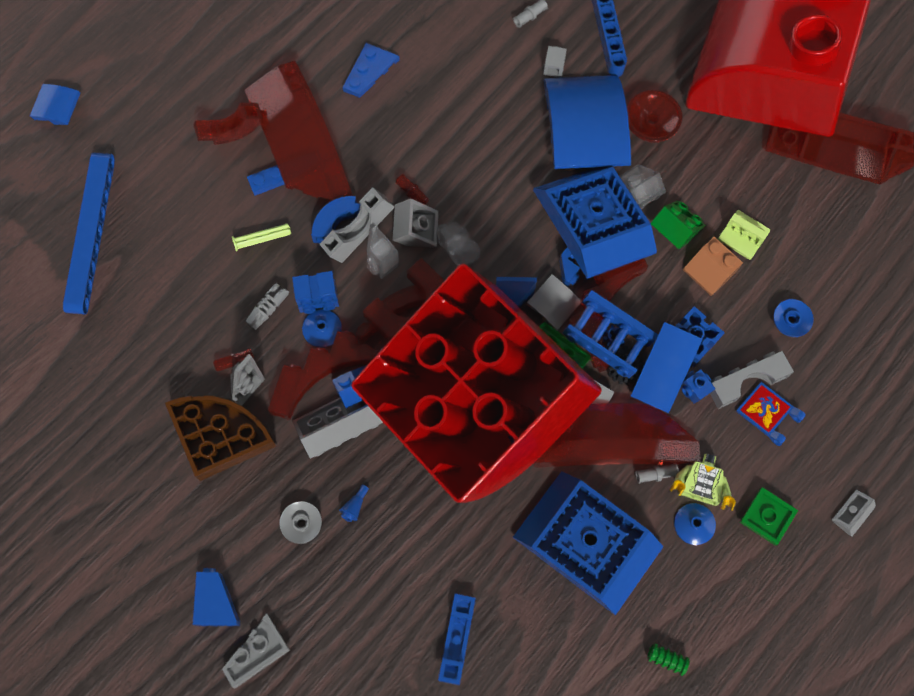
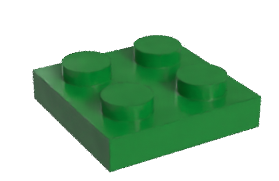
(768, 516)

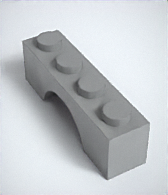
(343, 242)
(770, 369)

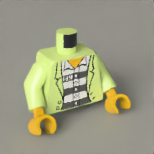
(704, 483)

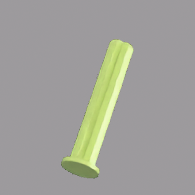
(261, 236)

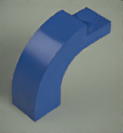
(332, 215)

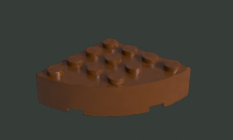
(217, 433)

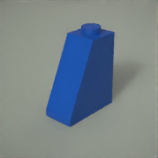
(212, 601)

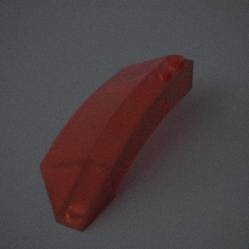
(298, 134)

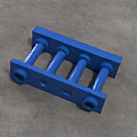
(626, 324)

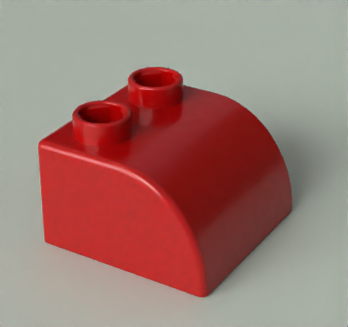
(779, 61)
(467, 380)

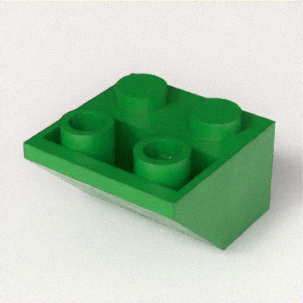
(678, 223)

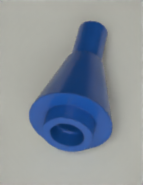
(351, 509)

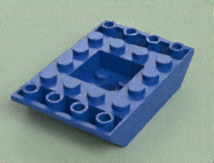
(598, 238)
(607, 568)

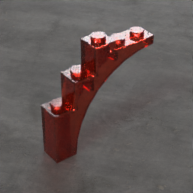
(610, 284)
(296, 382)

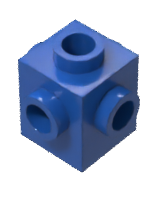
(697, 386)

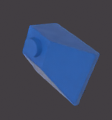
(517, 288)
(344, 389)

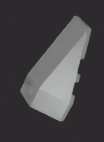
(245, 380)

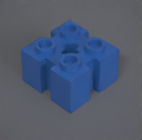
(315, 292)
(694, 324)

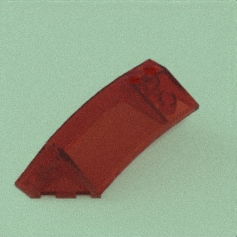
(855, 149)
(622, 436)

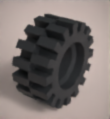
(638, 364)

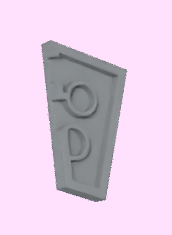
(258, 652)

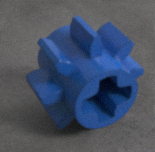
(608, 334)

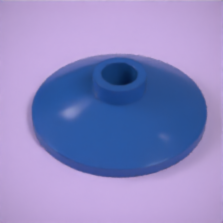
(798, 312)
(321, 337)
(688, 531)

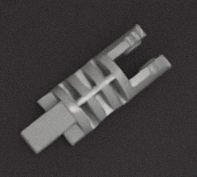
(267, 306)

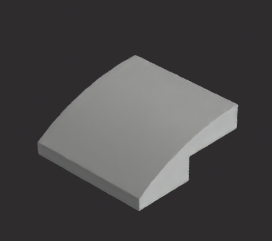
(554, 302)

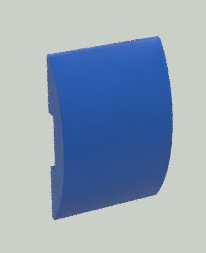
(588, 122)

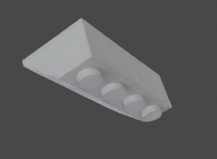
(333, 425)

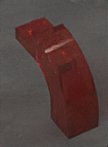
(231, 128)

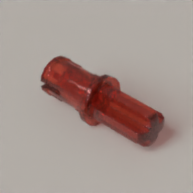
(411, 189)
(231, 360)

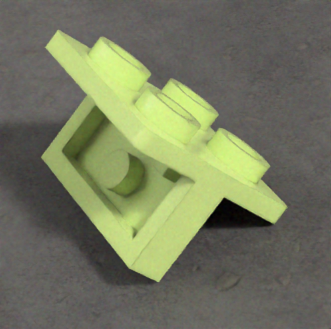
(744, 234)

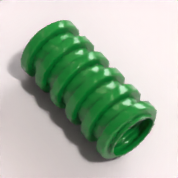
(668, 659)

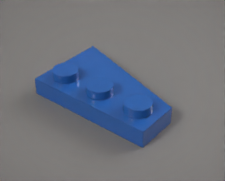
(368, 68)

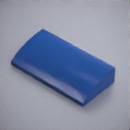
(666, 367)

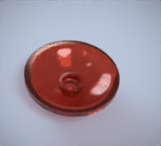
(654, 107)

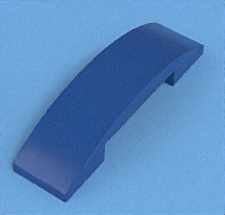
(457, 639)

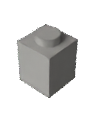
(554, 61)

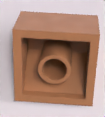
(713, 266)

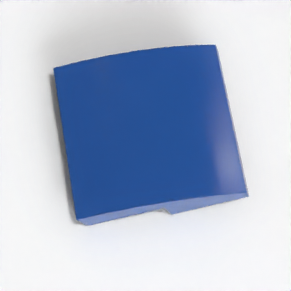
(55, 104)

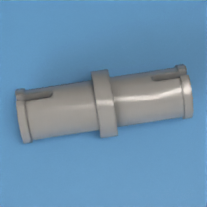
(530, 13)
(656, 473)

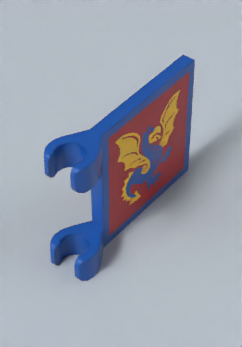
(767, 410)

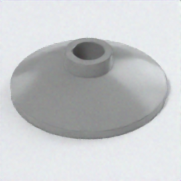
(293, 514)

